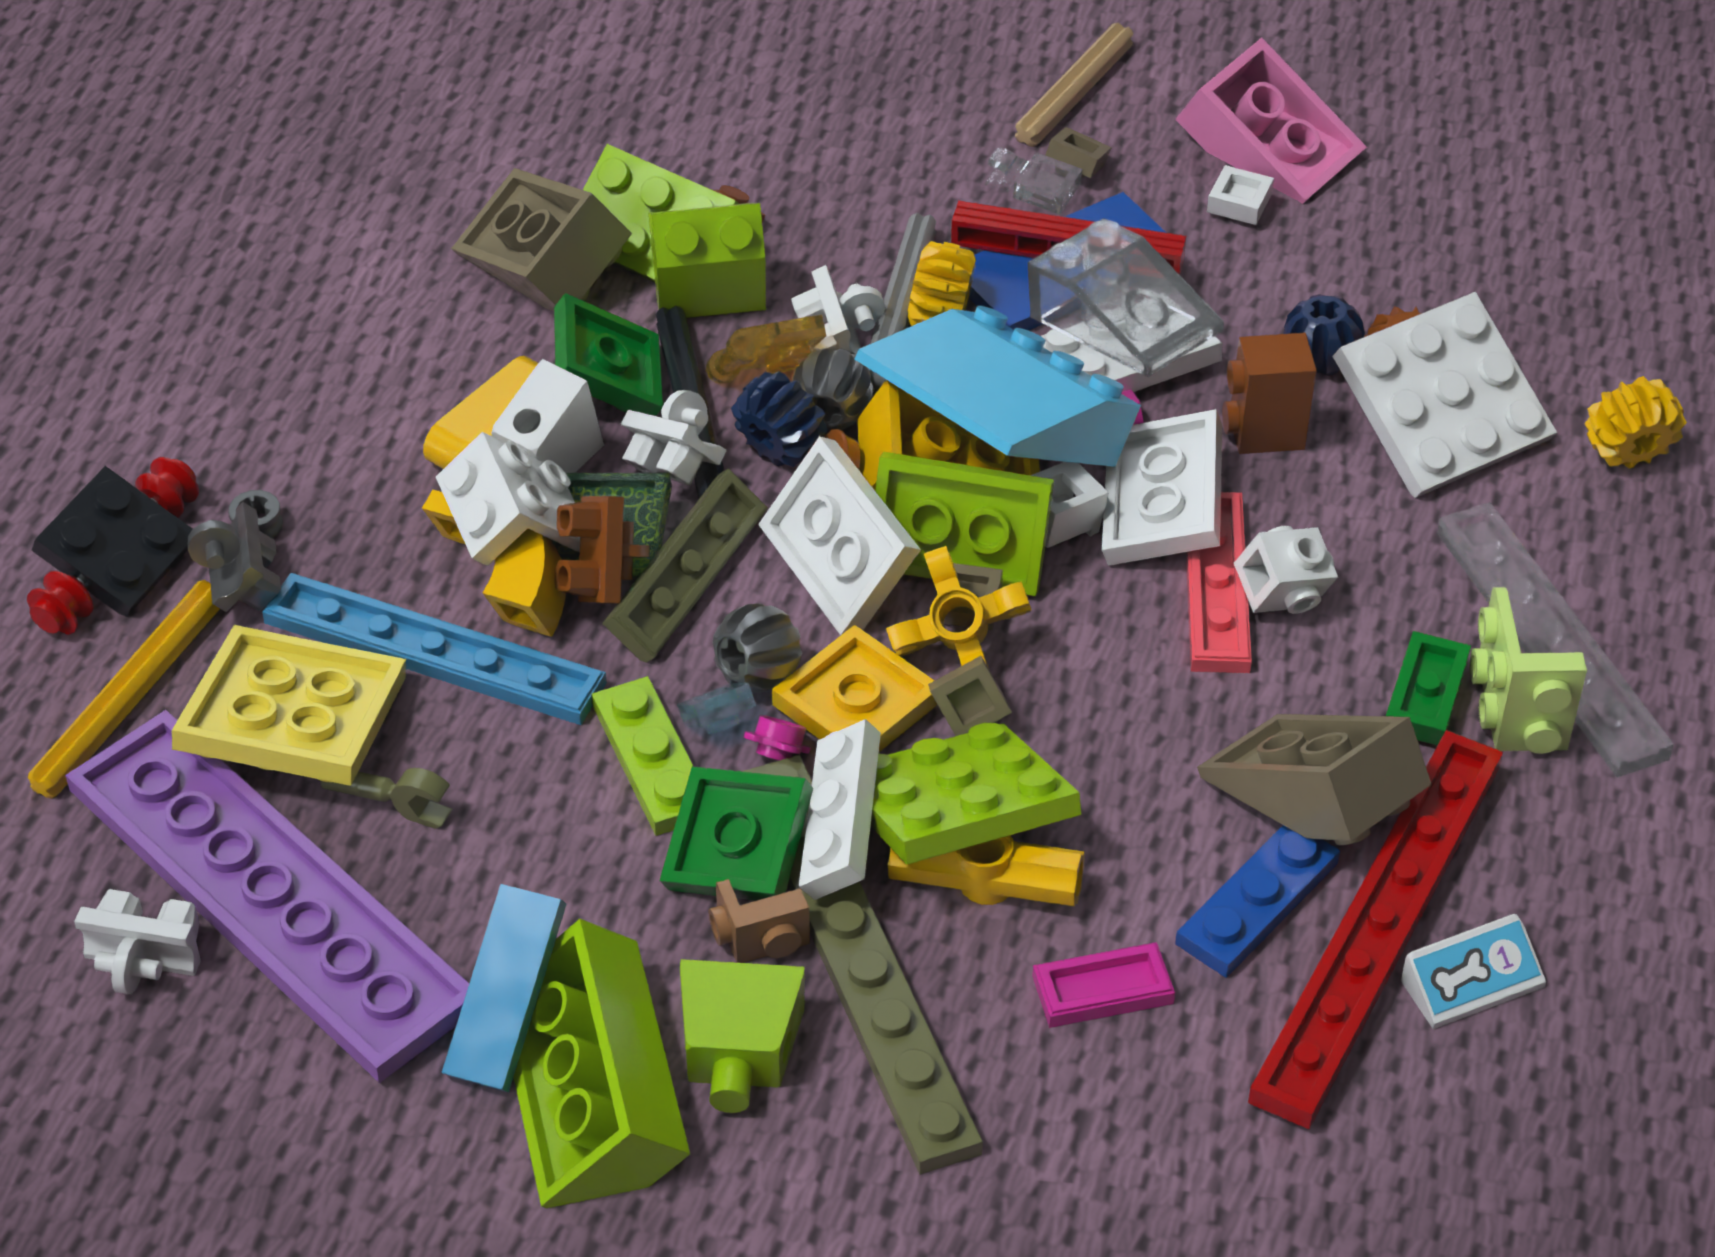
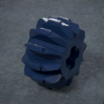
(778, 418)

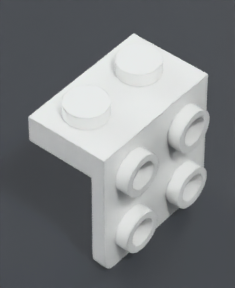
(501, 493)

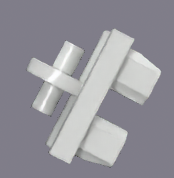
(854, 309)
(671, 441)
(139, 945)

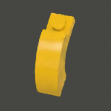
(522, 574)

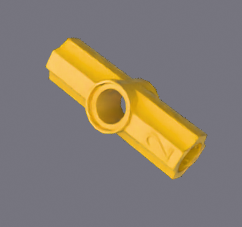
(1000, 870)

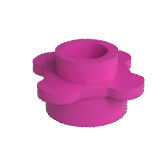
(778, 738)

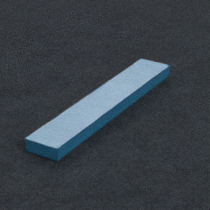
(436, 648)

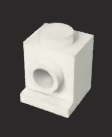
(1071, 514)

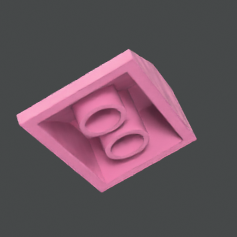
(1270, 124)

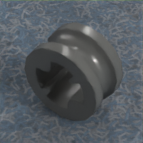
(264, 503)

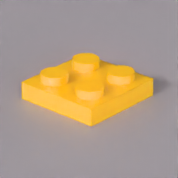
(855, 682)

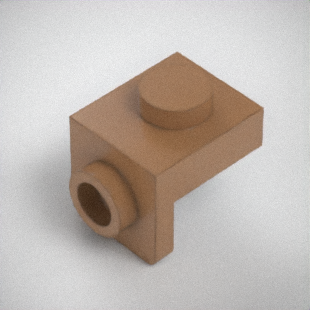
(761, 927)

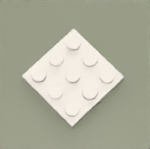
(1444, 394)

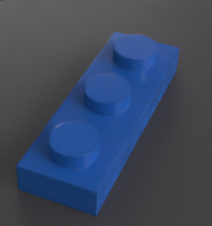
(1256, 899)

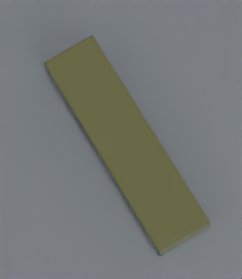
(685, 566)

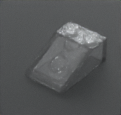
(1119, 298)

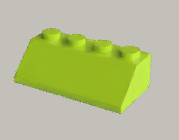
(596, 1074)

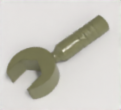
(409, 795)

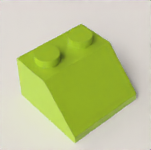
(709, 259)

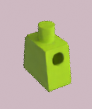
(739, 1026)

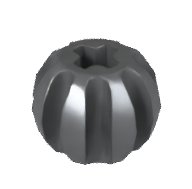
(838, 385)
(757, 646)

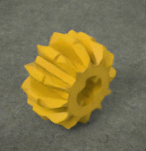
(941, 281)
(1635, 422)

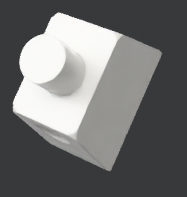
(552, 418)

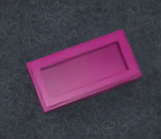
(1103, 984)

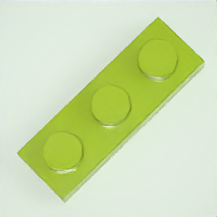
(646, 749)

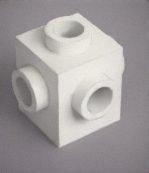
(1286, 570)

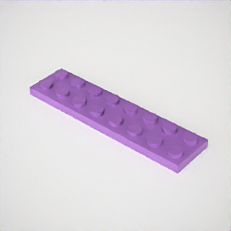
(274, 896)

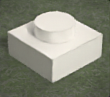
(1240, 195)

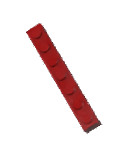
(1035, 233)

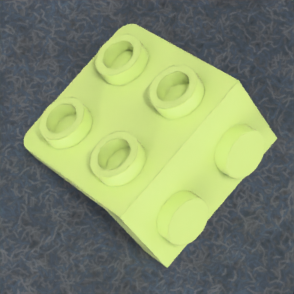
(1526, 696)

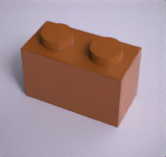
(1270, 393)

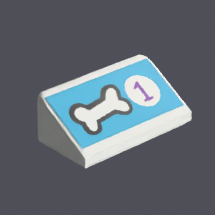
(1472, 971)

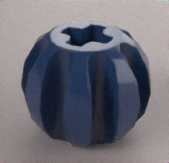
(1328, 326)

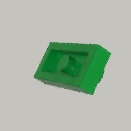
(1429, 684)

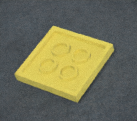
(290, 705)

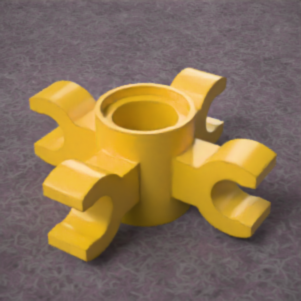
(918, 633)

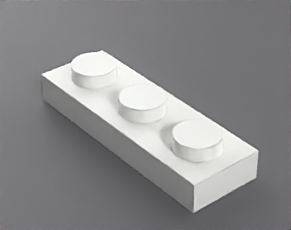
(840, 810)

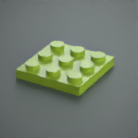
(965, 793)

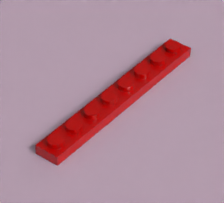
(1374, 933)

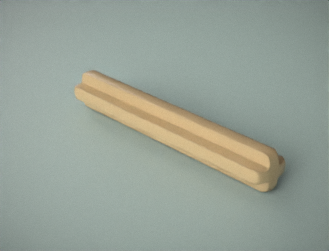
(1073, 85)

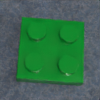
(610, 354)
(738, 831)

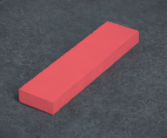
(1217, 599)

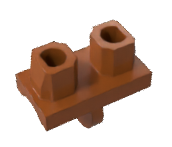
(604, 549)

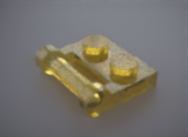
(768, 345)

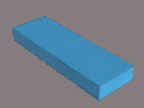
(504, 988)

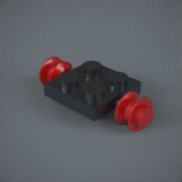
(112, 543)

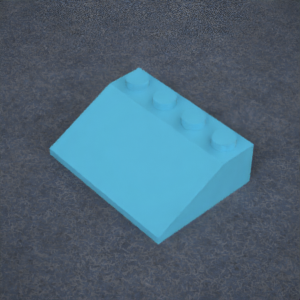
(1007, 387)

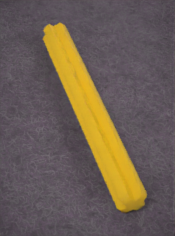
(124, 691)

